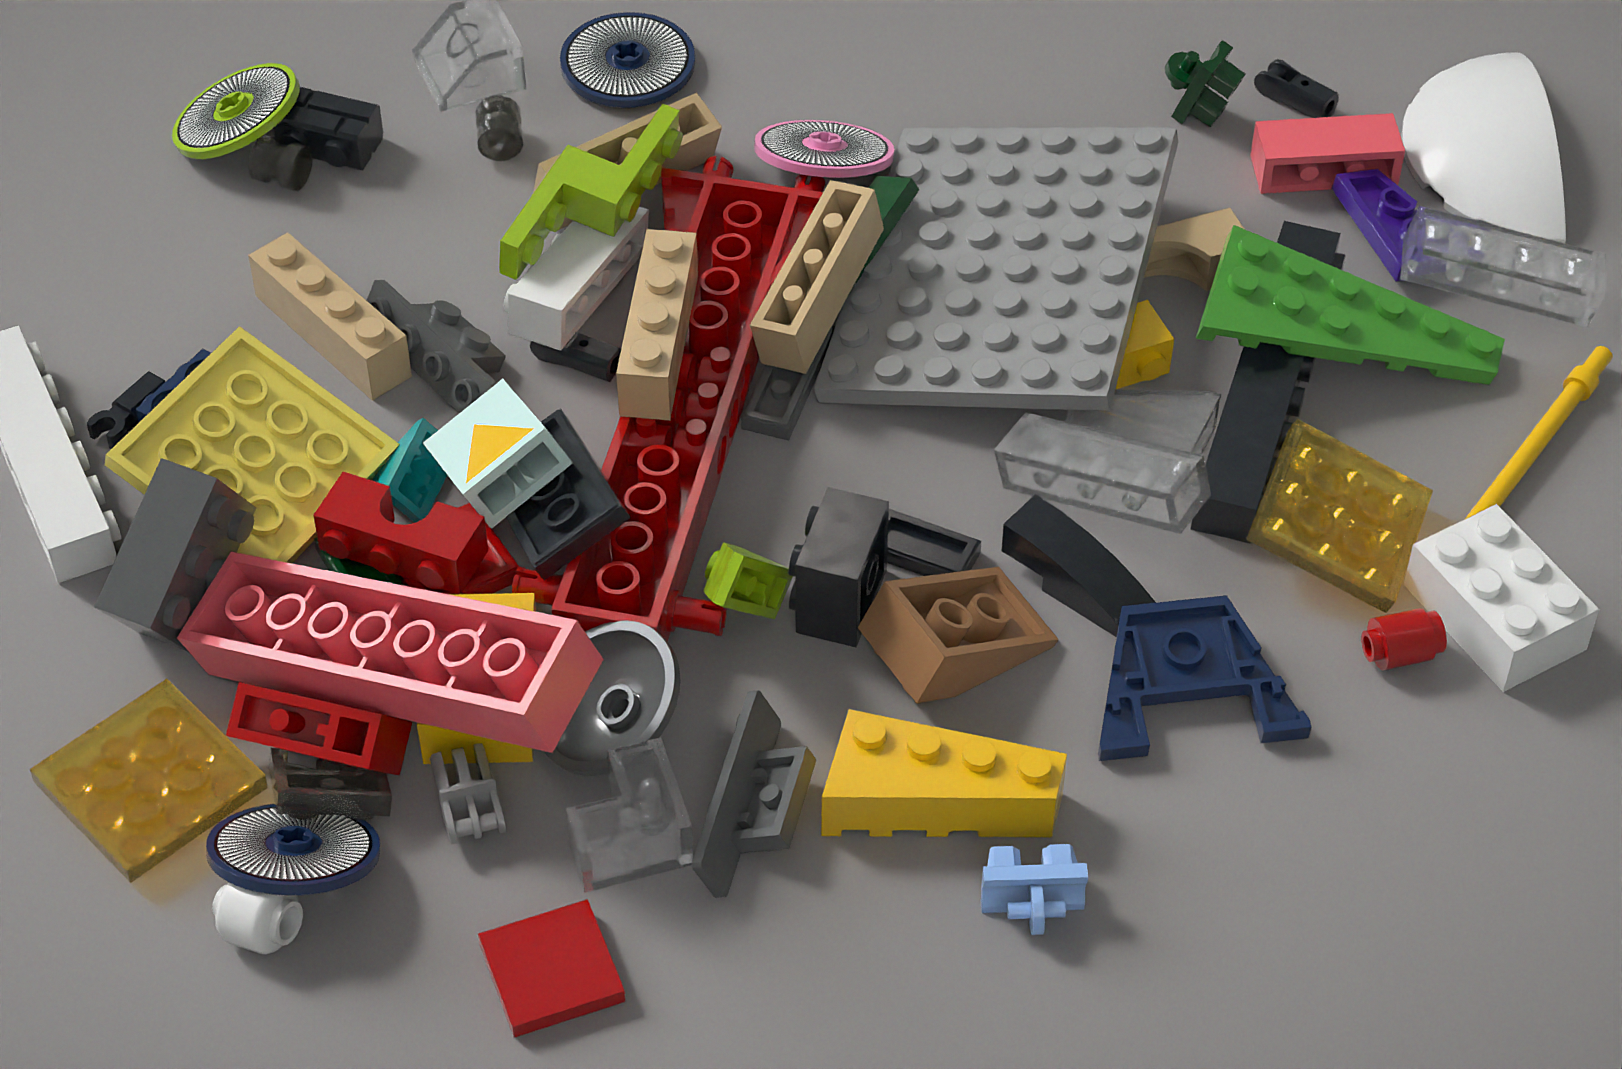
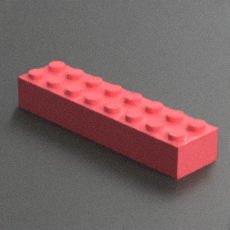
(393, 650)

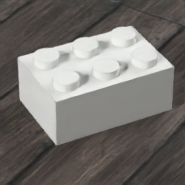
(1500, 597)

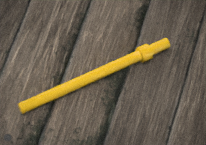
(1577, 387)

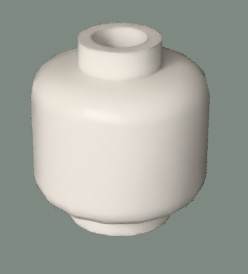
(256, 919)

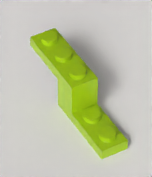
(590, 192)

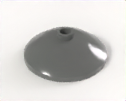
(626, 700)

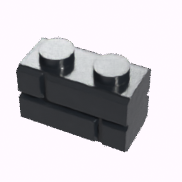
(333, 127)

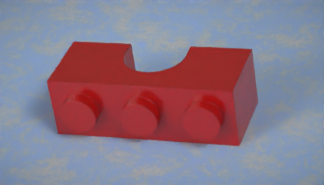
(437, 551)

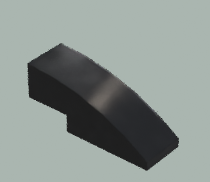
(1072, 563)

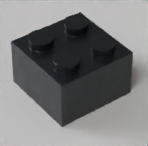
(839, 565)

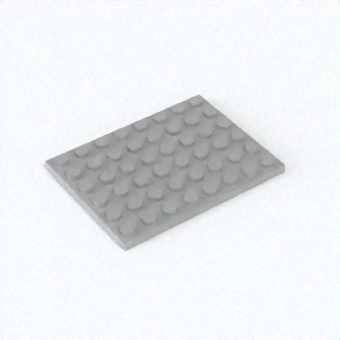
(1005, 270)

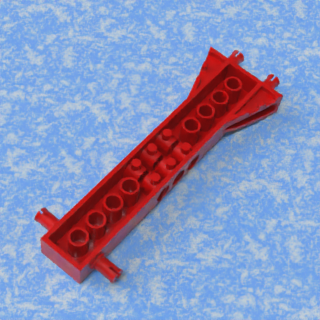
(673, 466)

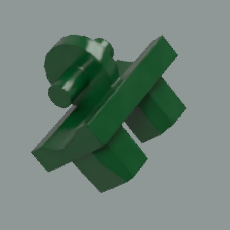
(1190, 73)

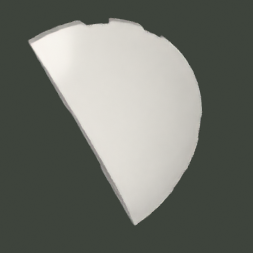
(1489, 145)

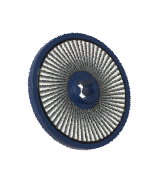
(627, 59)
(289, 854)

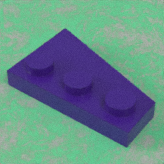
(1379, 211)

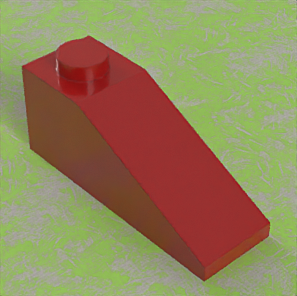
(319, 728)

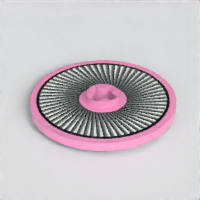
(824, 148)

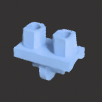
(1033, 890)

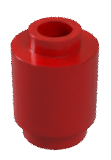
(1404, 638)

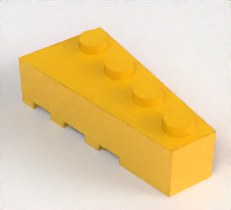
(938, 781)

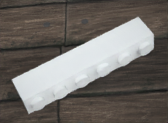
(50, 467)

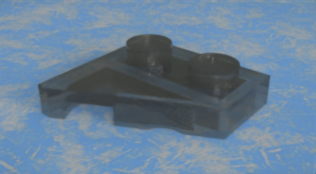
(328, 789)

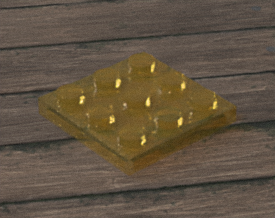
(1340, 515)
(148, 779)

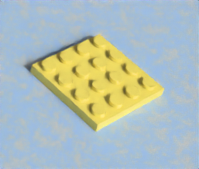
(262, 435)

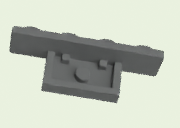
(441, 345)
(754, 797)

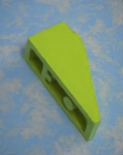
(746, 581)

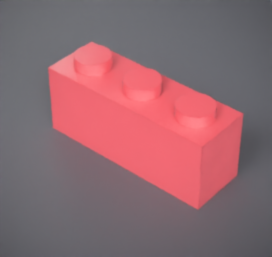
(1311, 151)

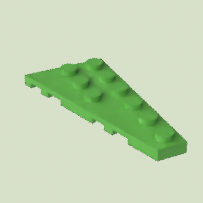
(1329, 314)

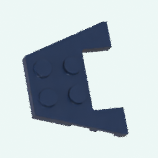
(1189, 655)

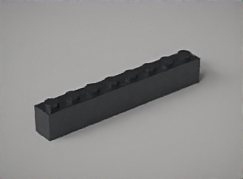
(1258, 412)

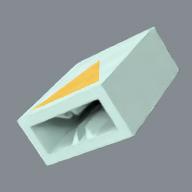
(497, 453)

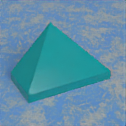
(413, 473)

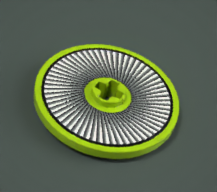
(235, 111)

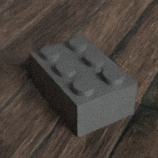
(174, 551)

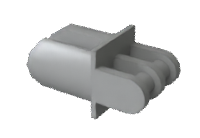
(469, 804)

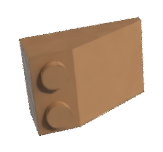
(953, 631)

